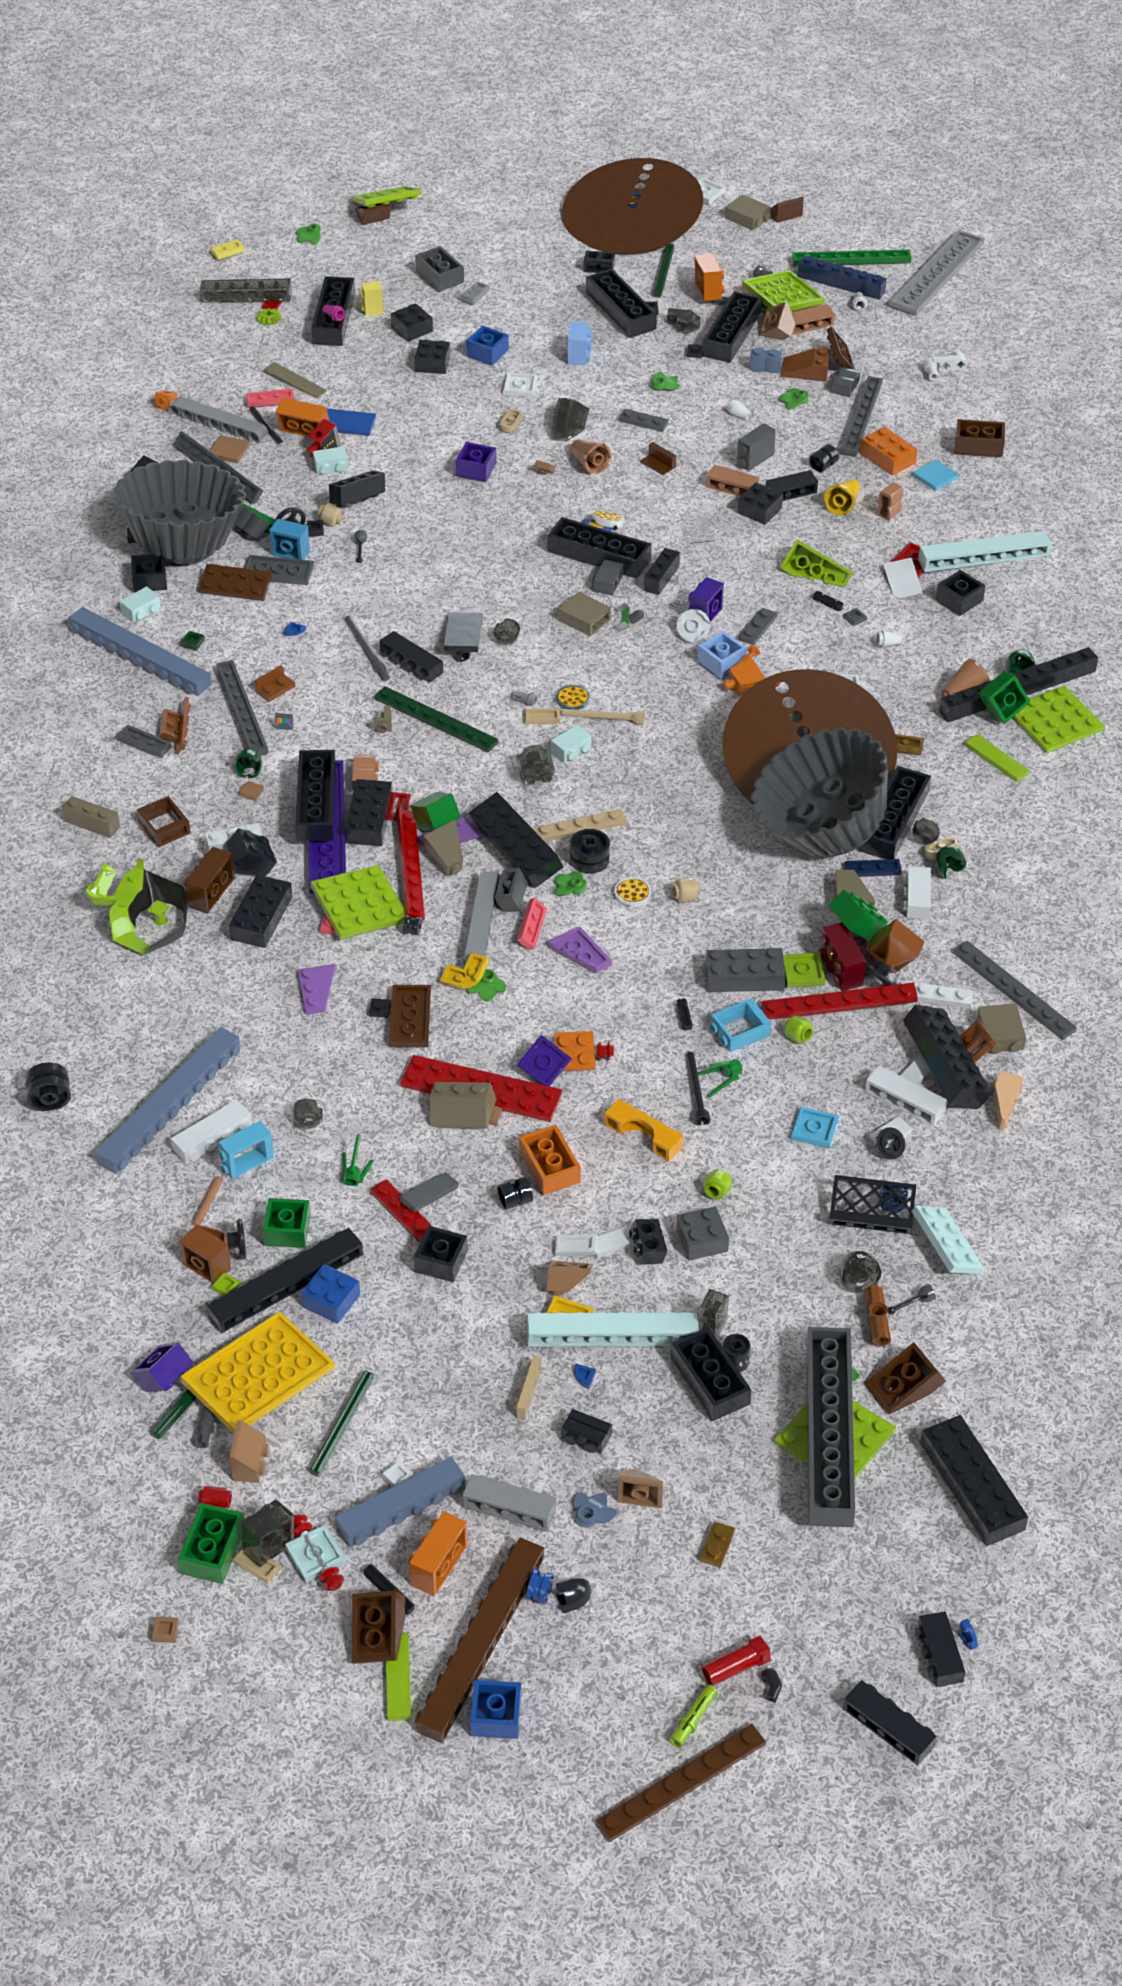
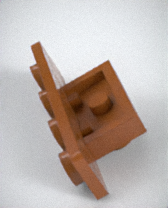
(174, 725)

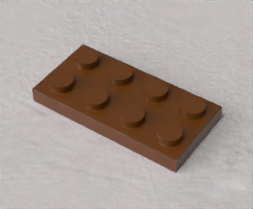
(235, 582)
(410, 1016)

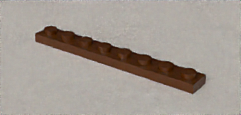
(680, 1782)

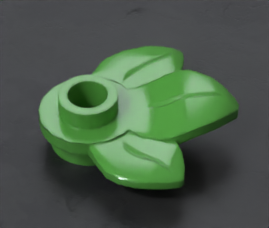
(309, 233)
(661, 382)
(794, 398)
(570, 883)
(488, 987)

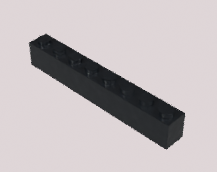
(283, 1280)

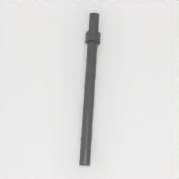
(378, 666)

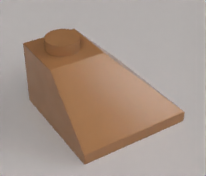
(778, 322)
(566, 1275)
(639, 1489)

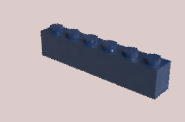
(842, 277)

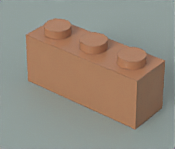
(813, 318)
(730, 480)

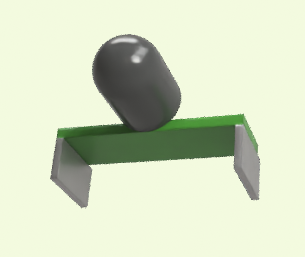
(626, 617)

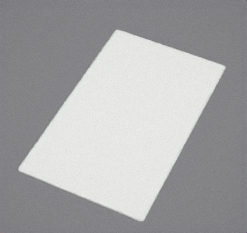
(903, 578)

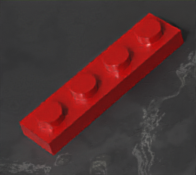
(390, 1199)

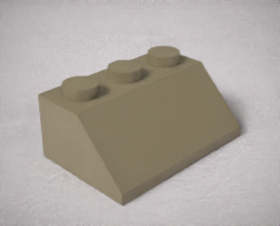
(461, 1105)

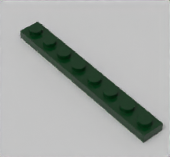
(436, 719)

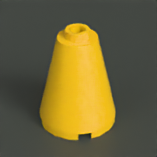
(842, 497)

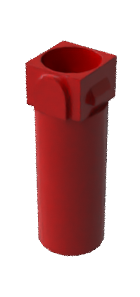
(737, 1661)

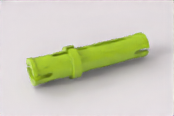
(688, 1723)

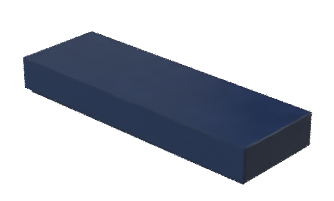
(871, 868)

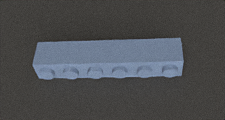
(400, 1502)

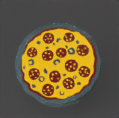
(573, 697)

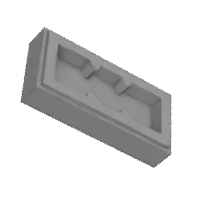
(475, 292)

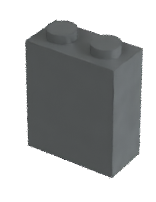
(756, 447)

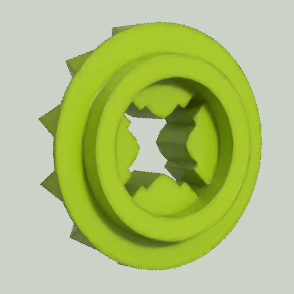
(274, 317)

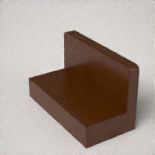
(659, 459)

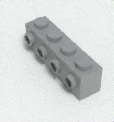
(509, 1502)

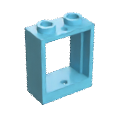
(735, 1012)
(255, 1134)

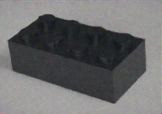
(369, 812)
(260, 911)
(710, 1374)

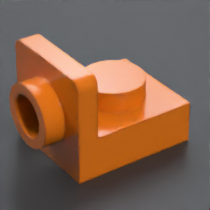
(163, 399)

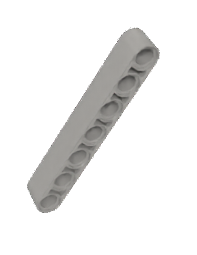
(218, 419)
(482, 914)

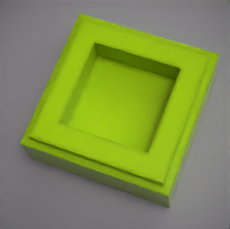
(225, 1284)

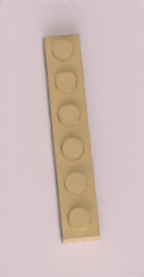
(569, 827)

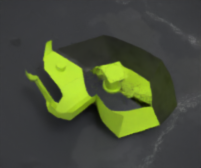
(134, 895)

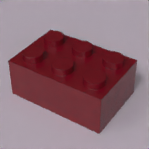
(842, 957)

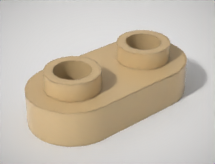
(511, 420)
(932, 849)

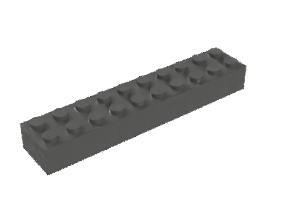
(830, 1427)

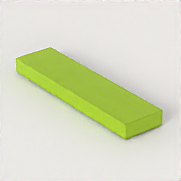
(997, 758)
(399, 1684)

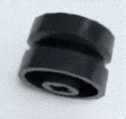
(589, 851)
(47, 1086)

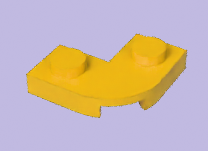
(466, 977)

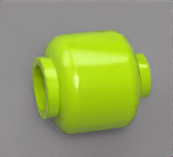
(798, 1029)
(717, 1184)

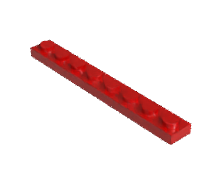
(410, 864)
(840, 1001)

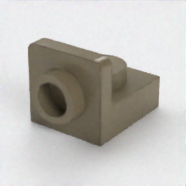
(384, 723)

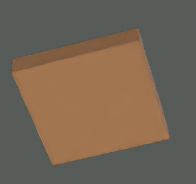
(230, 448)

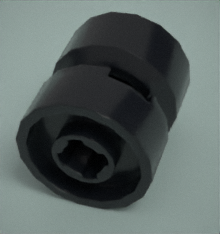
(823, 458)
(515, 1193)
(738, 1349)

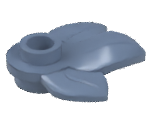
(594, 1507)

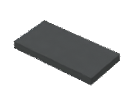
(283, 569)

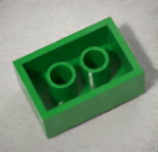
(858, 914)
(211, 1543)

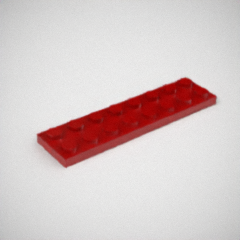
(511, 1093)

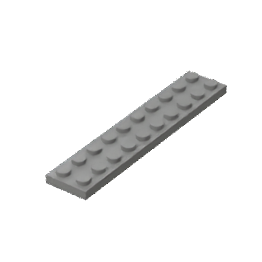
(937, 272)

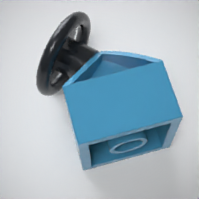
(289, 536)

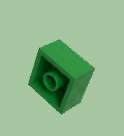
(1004, 697)
(286, 1222)

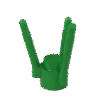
(730, 1068)
(352, 1175)

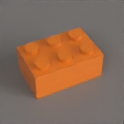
(708, 277)
(299, 416)
(888, 451)
(549, 1159)
(438, 1553)

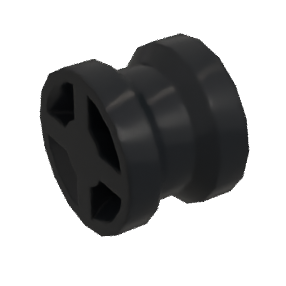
(412, 925)

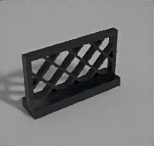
(867, 1220)

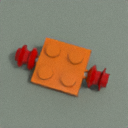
(581, 1049)

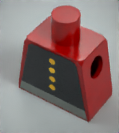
(323, 437)

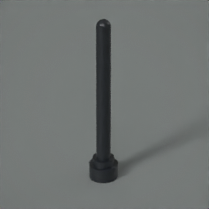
(701, 1114)

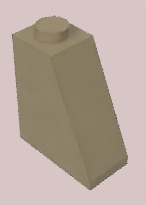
(445, 848)
(851, 882)

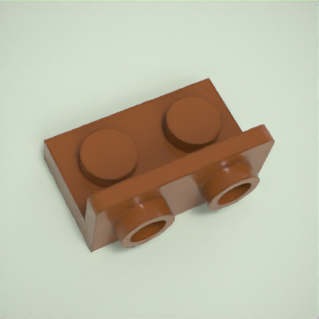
(273, 684)

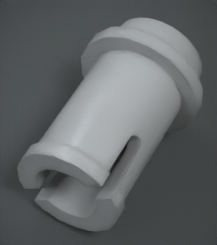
(529, 698)

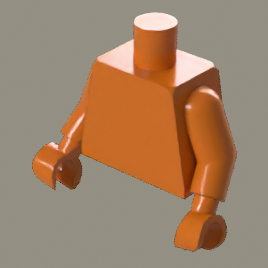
(745, 673)

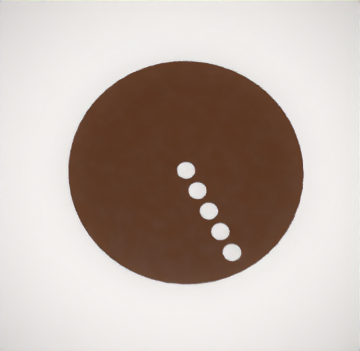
(599, 214)
(762, 725)

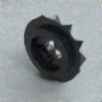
(898, 1143)

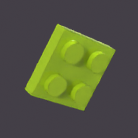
(803, 970)

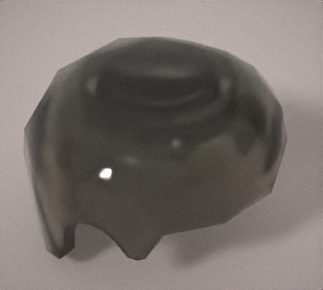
(507, 629)
(925, 831)
(307, 1109)

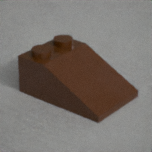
(905, 1380)
(377, 1626)

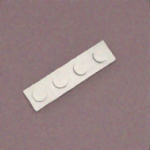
(942, 994)

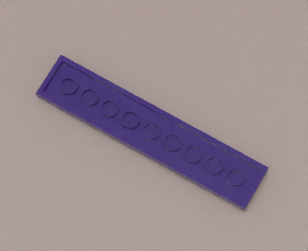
(329, 857)

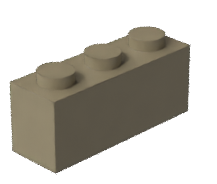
(91, 816)

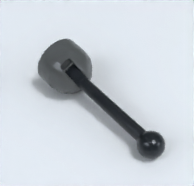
(360, 537)
(925, 1294)

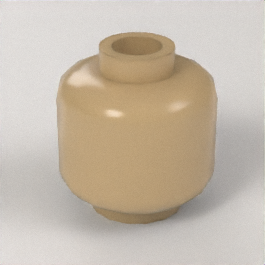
(330, 514)
(685, 889)

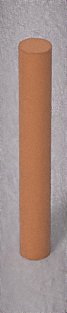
(207, 1201)

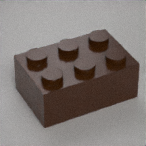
(980, 437)
(209, 880)

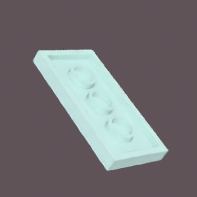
(947, 1240)

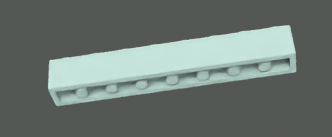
(984, 551)
(608, 1329)

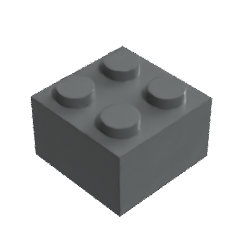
(702, 1233)

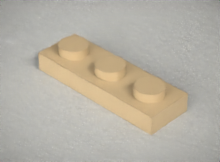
(528, 1387)

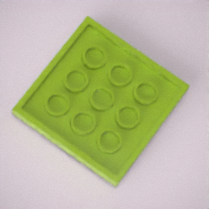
(385, 196)
(781, 288)
(1057, 719)
(359, 901)
(869, 1436)

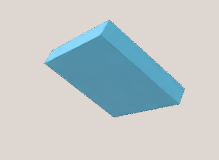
(935, 475)
(814, 1127)

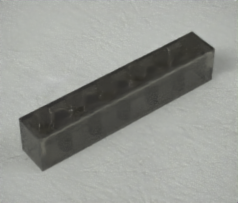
(246, 290)

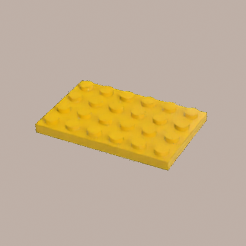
(257, 1372)

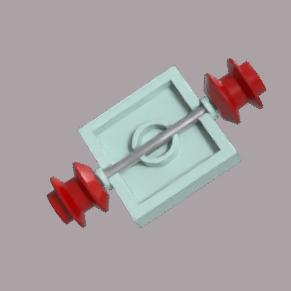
(316, 1554)

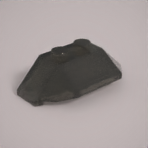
(568, 419)

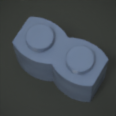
(765, 360)

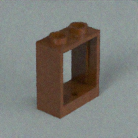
(166, 833)

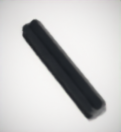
(385, 1584)

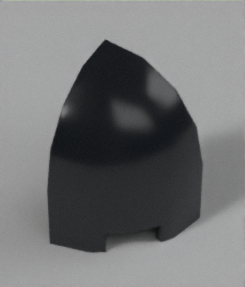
(573, 1594)

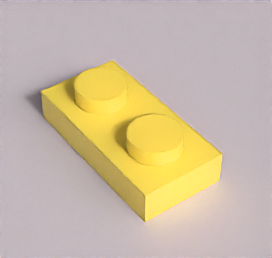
(227, 249)

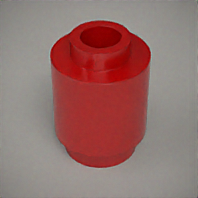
(215, 1496)

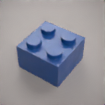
(487, 345)
(330, 1293)
(496, 1709)

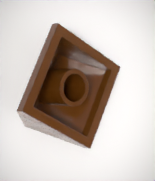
(787, 209)
(373, 214)

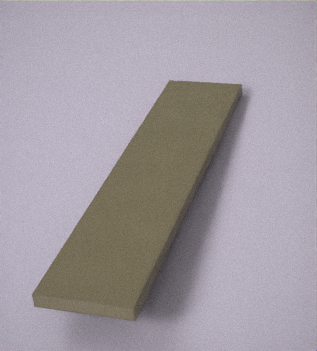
(295, 380)

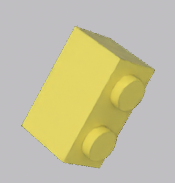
(371, 298)

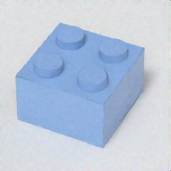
(579, 343)
(720, 653)

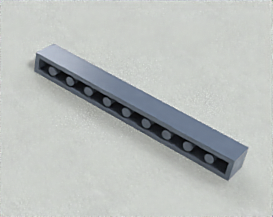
(140, 651)
(167, 1101)

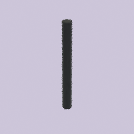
(260, 418)

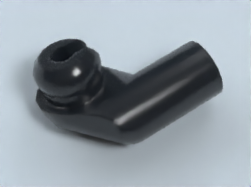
(771, 1676)

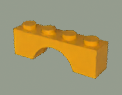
(624, 1117)

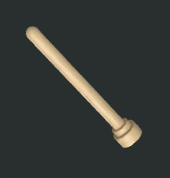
(637, 717)

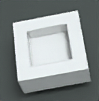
(397, 1474)

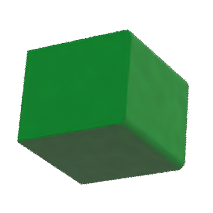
(435, 811)

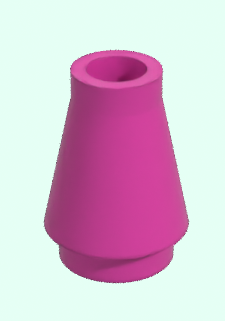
(334, 312)

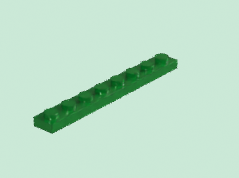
(857, 257)

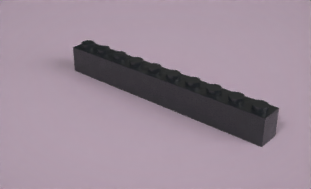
(1031, 679)

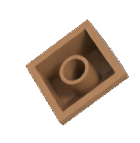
(248, 1453)

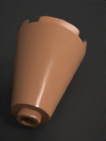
(591, 455)
(965, 677)

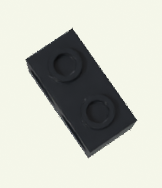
(598, 261)
(648, 1241)

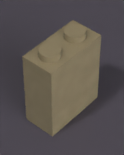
(747, 212)
(584, 614)
(1004, 1026)

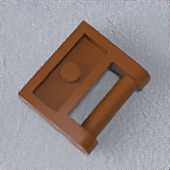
(974, 1036)

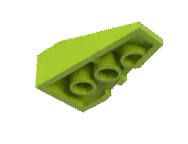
(808, 562)

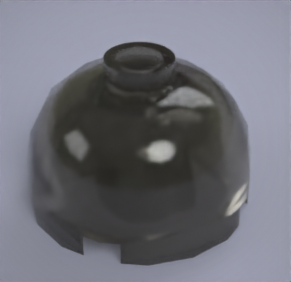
(860, 1268)

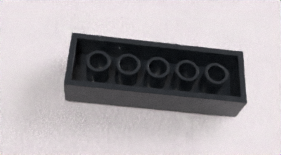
(334, 292)
(621, 303)
(732, 326)
(597, 544)
(316, 795)
(905, 797)
(515, 839)
(947, 1057)
(974, 1480)

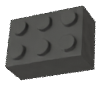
(439, 268)

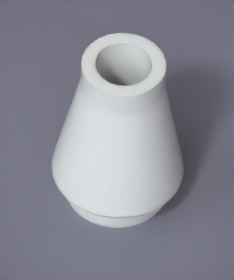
(859, 302)
(738, 409)
(888, 639)

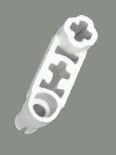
(954, 362)

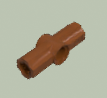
(877, 1315)

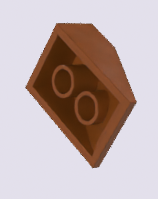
(808, 365)

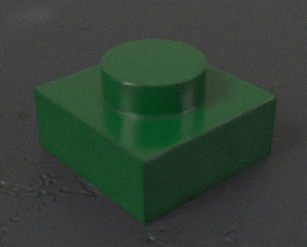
(193, 640)

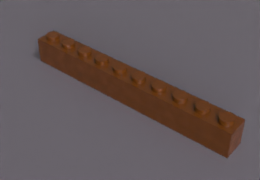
(479, 1641)

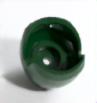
(1016, 664)
(243, 762)
(949, 857)

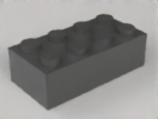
(745, 970)

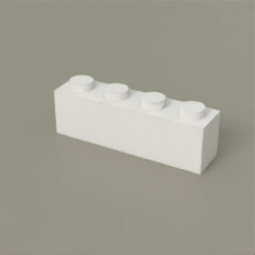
(906, 1095)
(207, 1133)

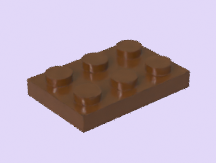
(840, 349)

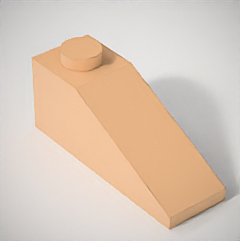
(1006, 1093)

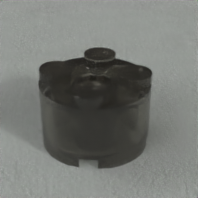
(535, 765)

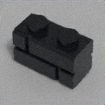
(586, 1431)

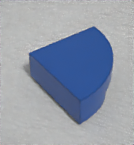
(294, 628)
(584, 1375)
(967, 1634)

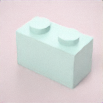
(330, 460)
(140, 604)
(571, 744)

